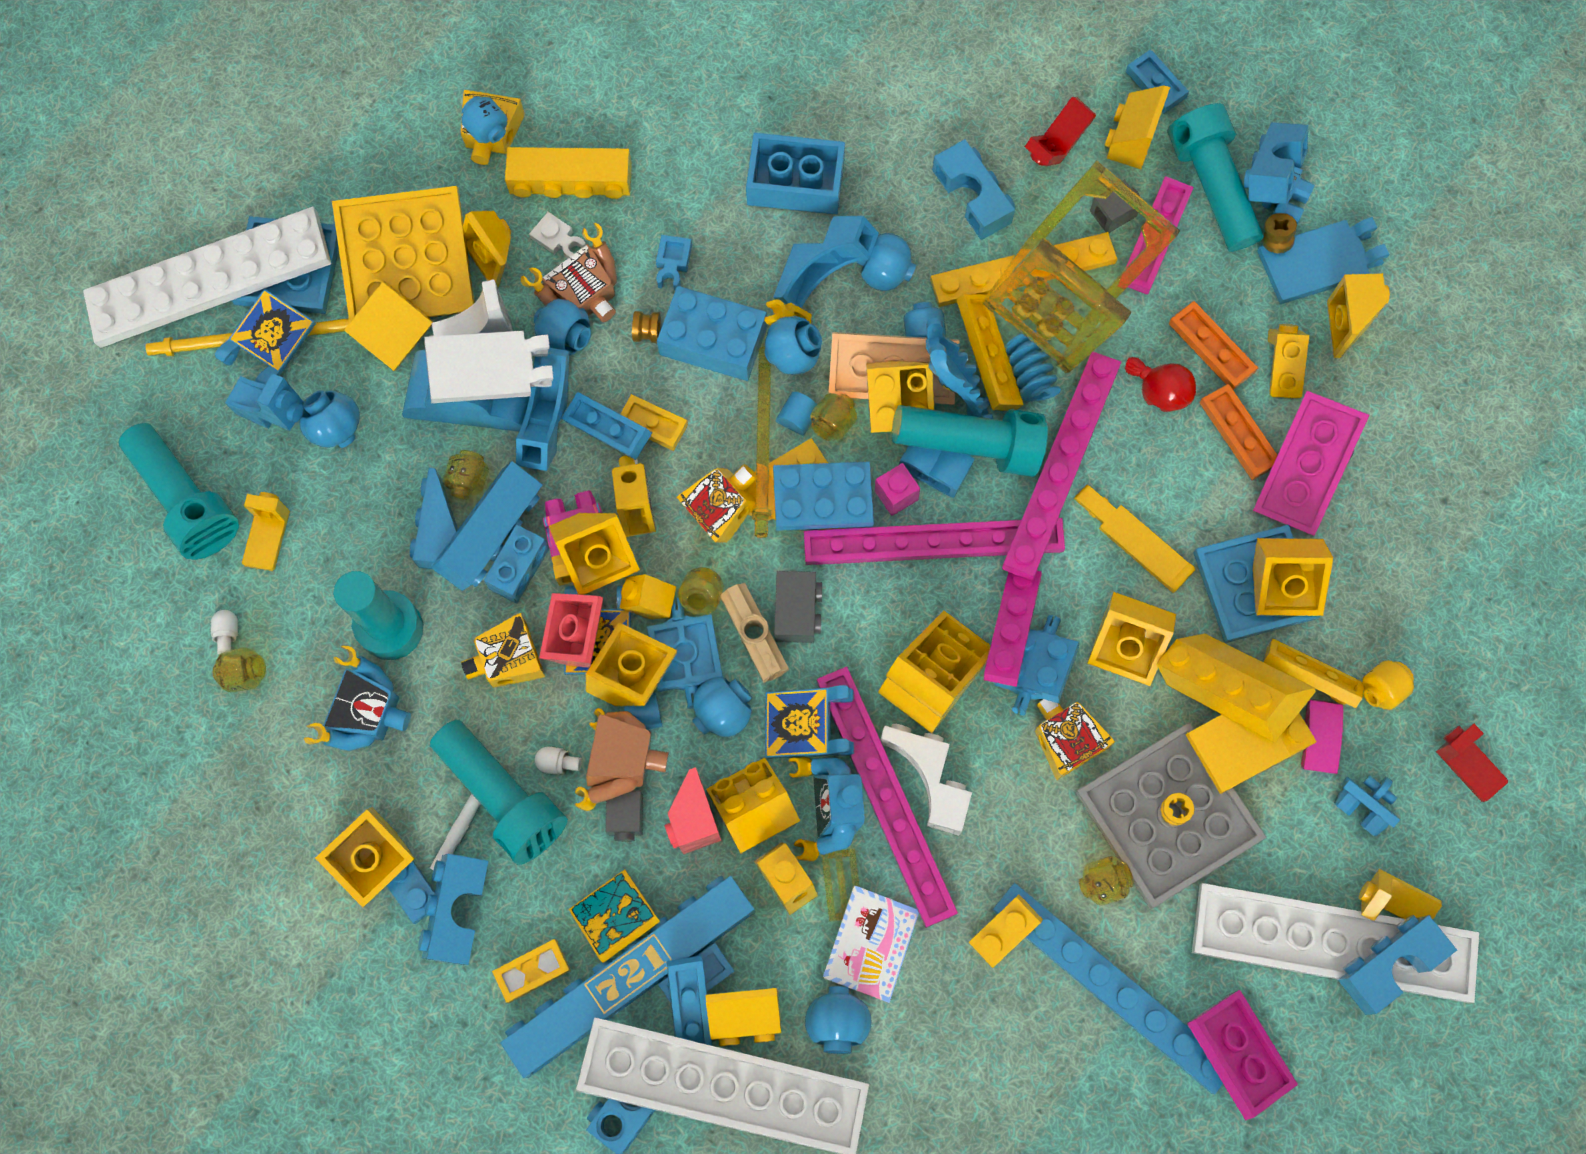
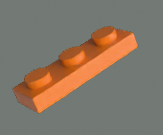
(1213, 345)
(1239, 431)

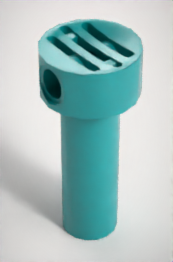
(1203, 139)
(1014, 442)
(196, 520)
(381, 619)
(524, 822)

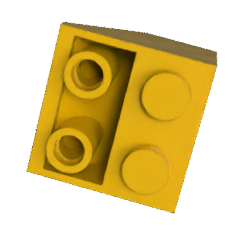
(894, 385)
(753, 804)

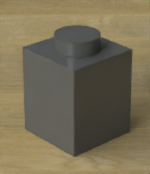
(1113, 211)
(625, 816)

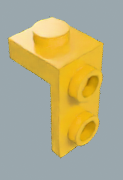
(1288, 361)
(266, 530)
(1397, 897)

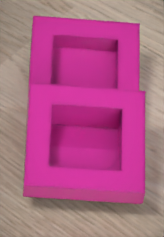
(1326, 725)

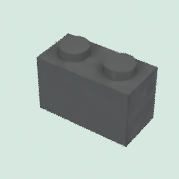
(796, 606)

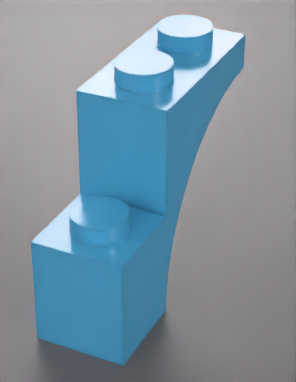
(808, 264)
(266, 403)
(538, 434)

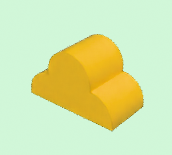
(935, 671)

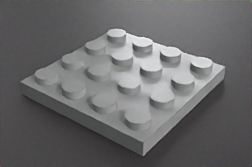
(1162, 855)

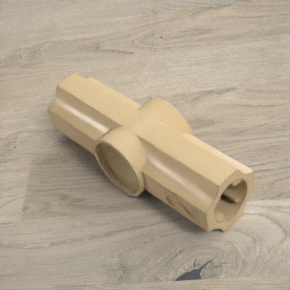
(762, 650)

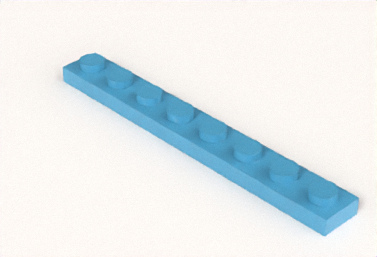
(1117, 992)

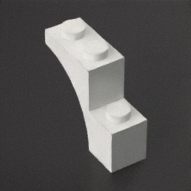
(928, 754)

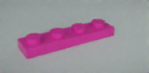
(1171, 204)
(1012, 629)

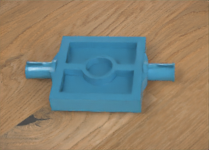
(696, 651)
(1044, 666)

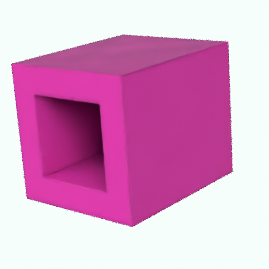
(897, 489)

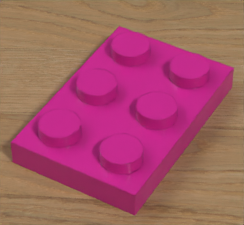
(1242, 1054)

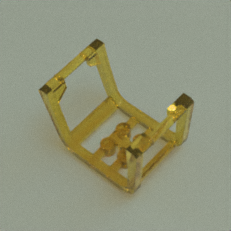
(1049, 308)

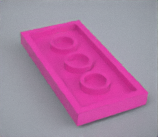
(1311, 462)

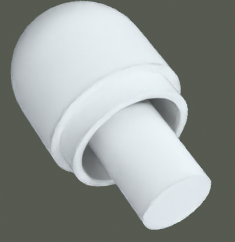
(223, 627)
(556, 761)

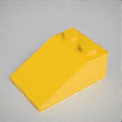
(1237, 753)

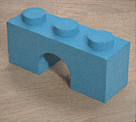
(1273, 166)
(963, 167)
(444, 938)
(1371, 979)

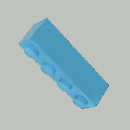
(487, 526)

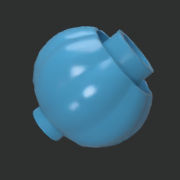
(888, 263)
(563, 325)
(793, 345)
(329, 419)
(721, 707)
(838, 1021)

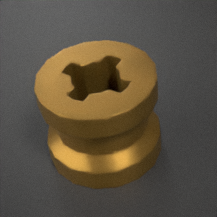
(1279, 233)
(646, 326)

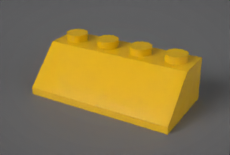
(1234, 684)

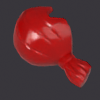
(1165, 386)

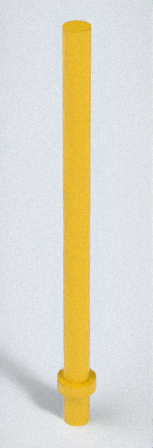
(170, 346)

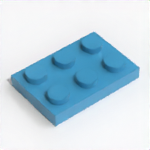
(823, 496)

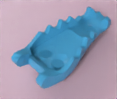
(952, 369)

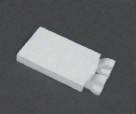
(485, 366)

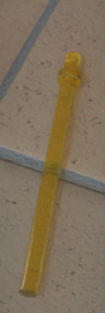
(761, 513)

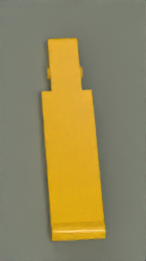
(1137, 540)

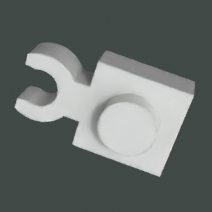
(555, 235)

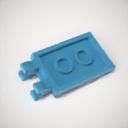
(1321, 259)

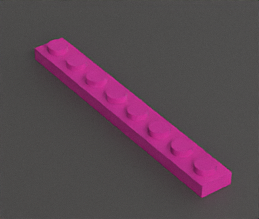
(1061, 466)
(917, 542)
(890, 804)

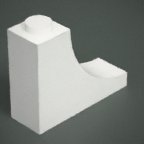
(484, 316)

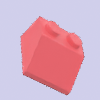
(571, 629)
(691, 817)

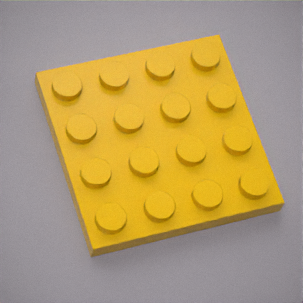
(410, 244)

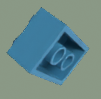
(795, 173)
(712, 333)

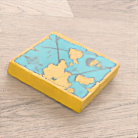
(614, 916)

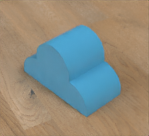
(488, 413)

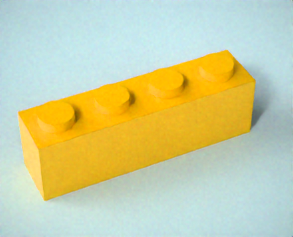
(568, 172)

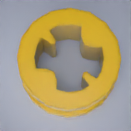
(1187, 805)

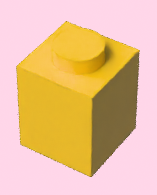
(647, 597)

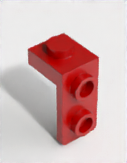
(1062, 134)
(1471, 763)

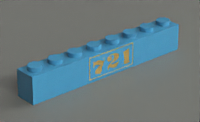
(627, 977)

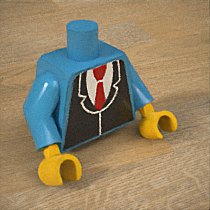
(361, 707)
(836, 803)

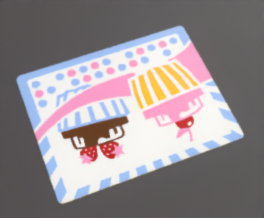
(871, 944)

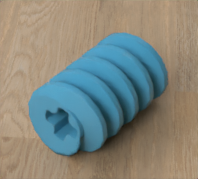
(1030, 369)

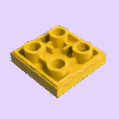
(388, 326)

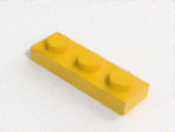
(1338, 685)

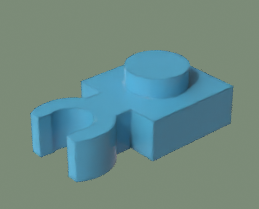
(672, 257)

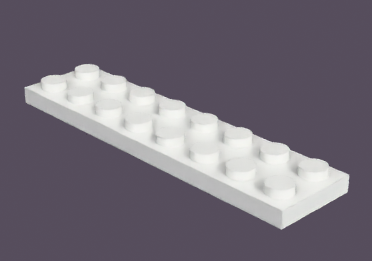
(206, 277)
(1320, 940)
(723, 1087)

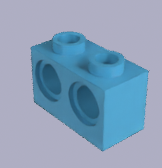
(516, 564)
(632, 1119)

